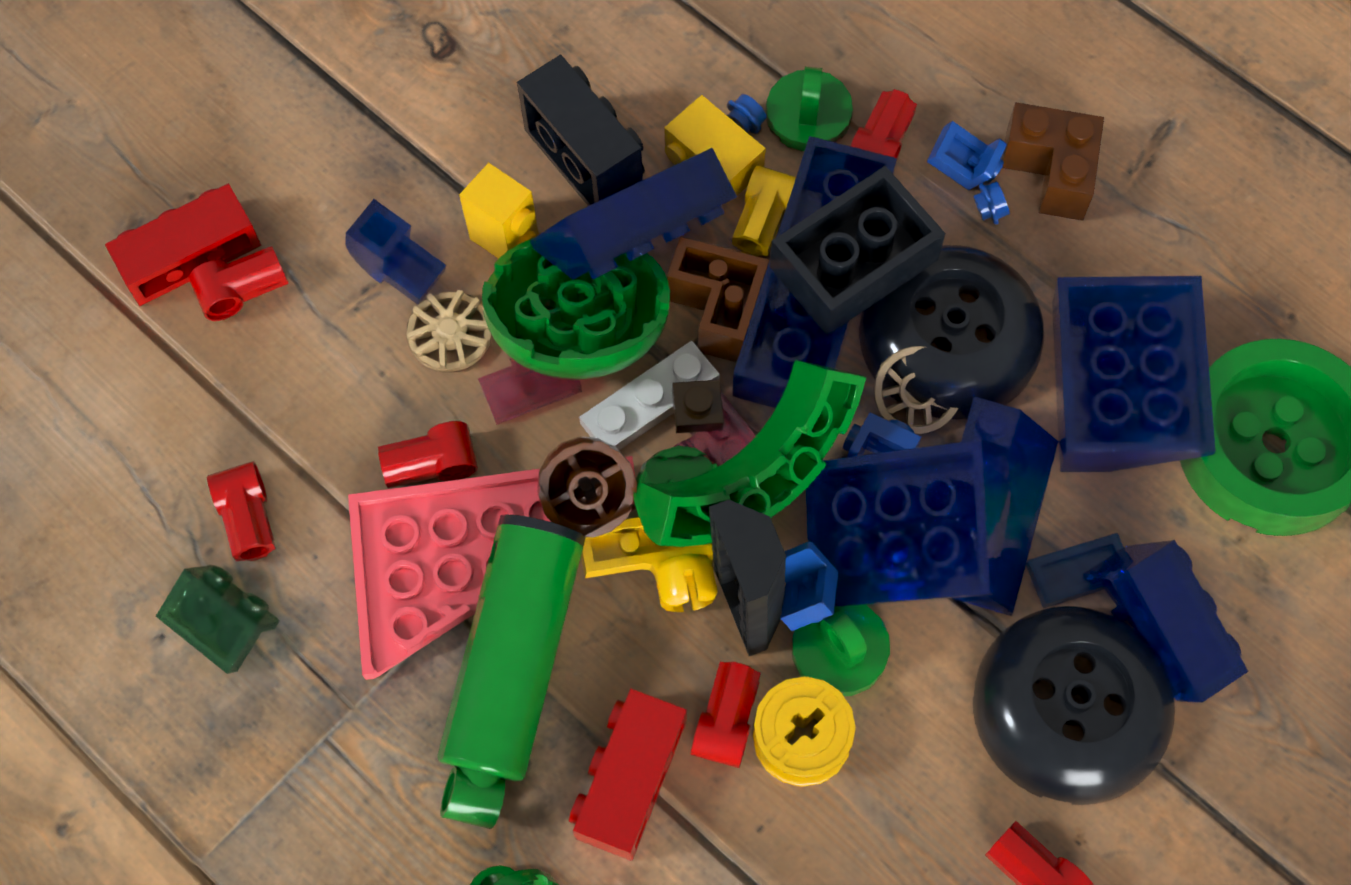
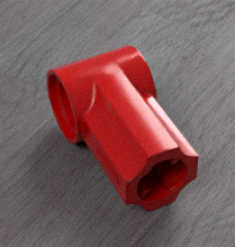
(886, 124)
(225, 287)
(441, 454)
(240, 500)
(724, 726)
(1031, 863)

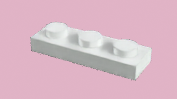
(647, 398)

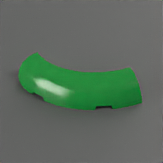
(767, 470)

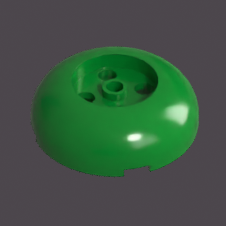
(594, 323)

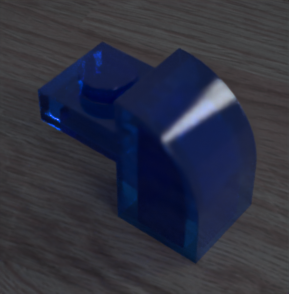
(385, 251)

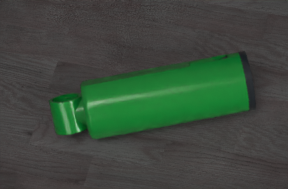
(507, 665)

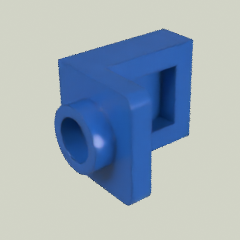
(966, 157)
(880, 436)
(808, 587)

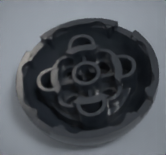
(971, 368)
(1027, 732)

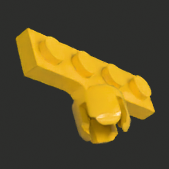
(678, 571)

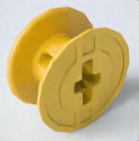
(799, 703)

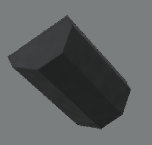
(749, 569)

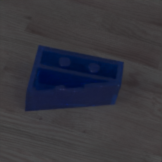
(1174, 615)

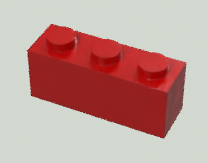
(169, 247)
(628, 774)

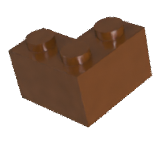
(1061, 148)
(723, 286)

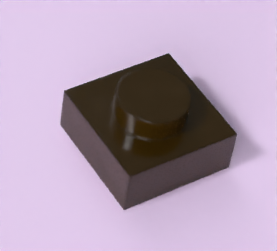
(697, 406)

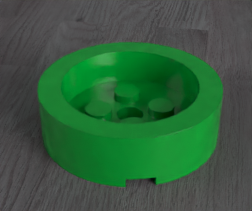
(1288, 393)

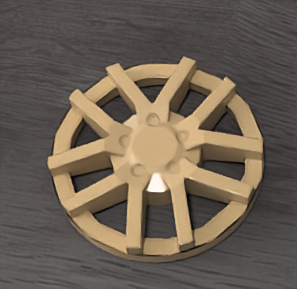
(448, 331)
(906, 399)

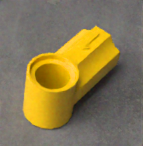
(764, 210)

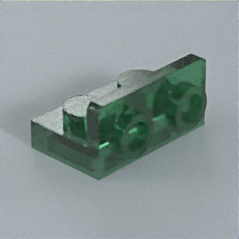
(216, 615)

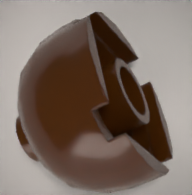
(586, 486)

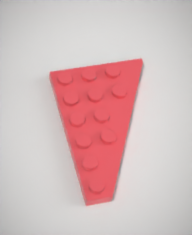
(426, 556)

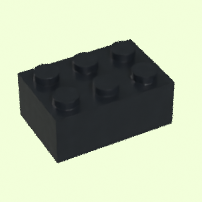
(579, 131)
(856, 250)

